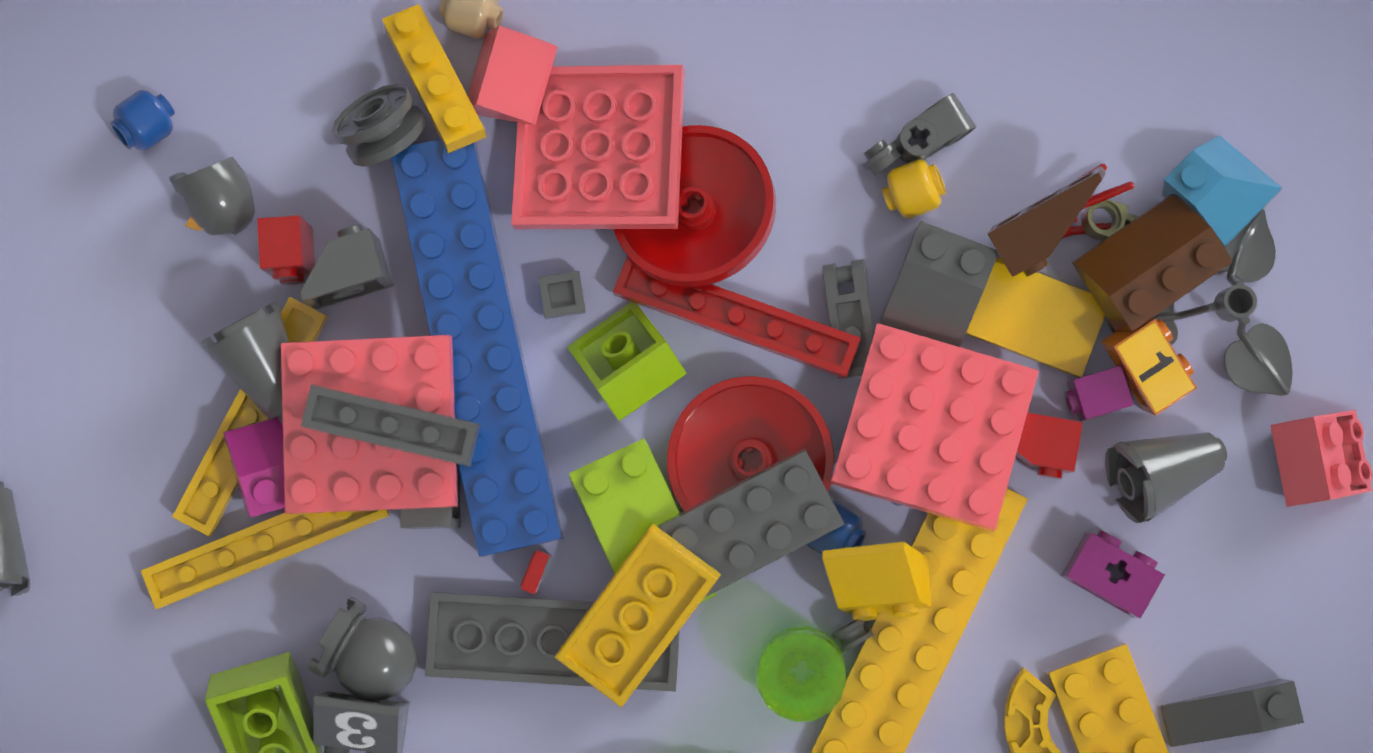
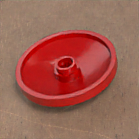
(722, 214)
(740, 431)

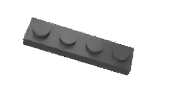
(390, 425)

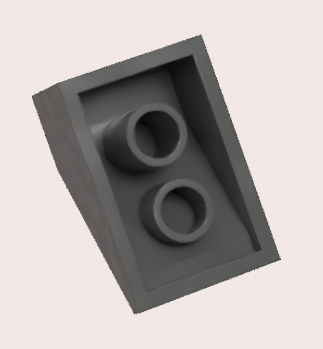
(939, 285)

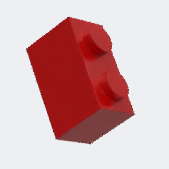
(286, 248)

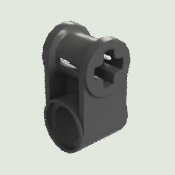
(938, 127)

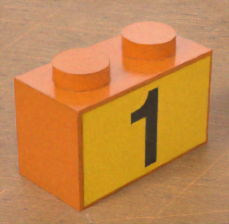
(1151, 365)

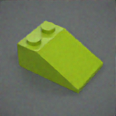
(262, 708)

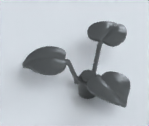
(1261, 357)

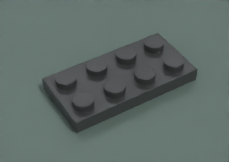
(757, 519)

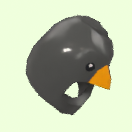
(217, 198)

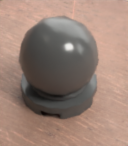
(369, 655)

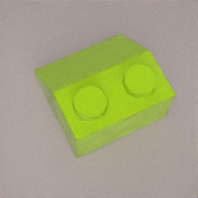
(627, 360)

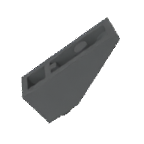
(1233, 713)

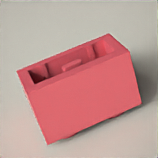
(1321, 458)

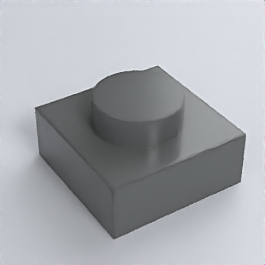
(562, 295)

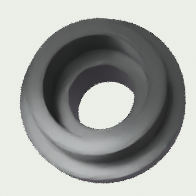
(881, 156)

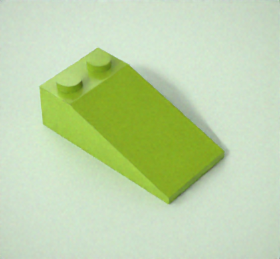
(623, 499)

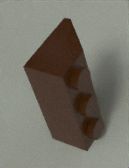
(1151, 263)

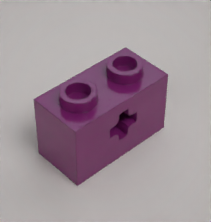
(1089, 572)

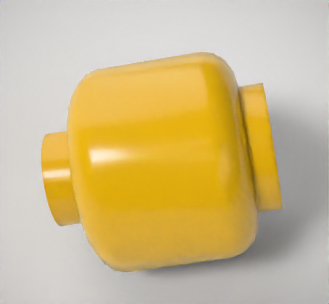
(914, 189)

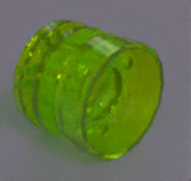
(808, 698)

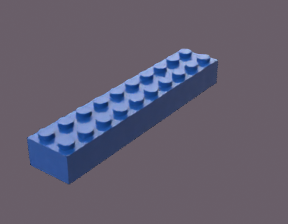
(470, 300)

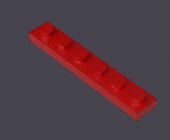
(743, 320)

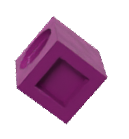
(1098, 394)

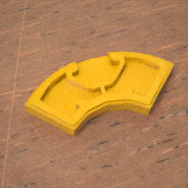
(1027, 715)

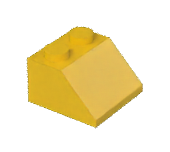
(879, 580)

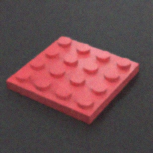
(602, 150)
(935, 427)
(352, 475)

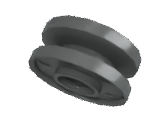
(379, 125)

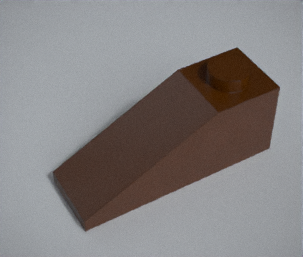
(1035, 231)

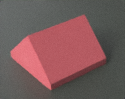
(511, 76)

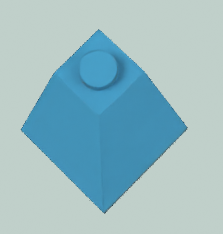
(1221, 187)

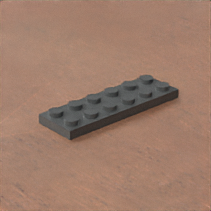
(516, 641)

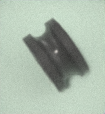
(852, 635)

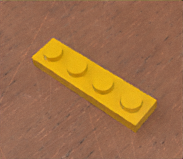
(434, 78)

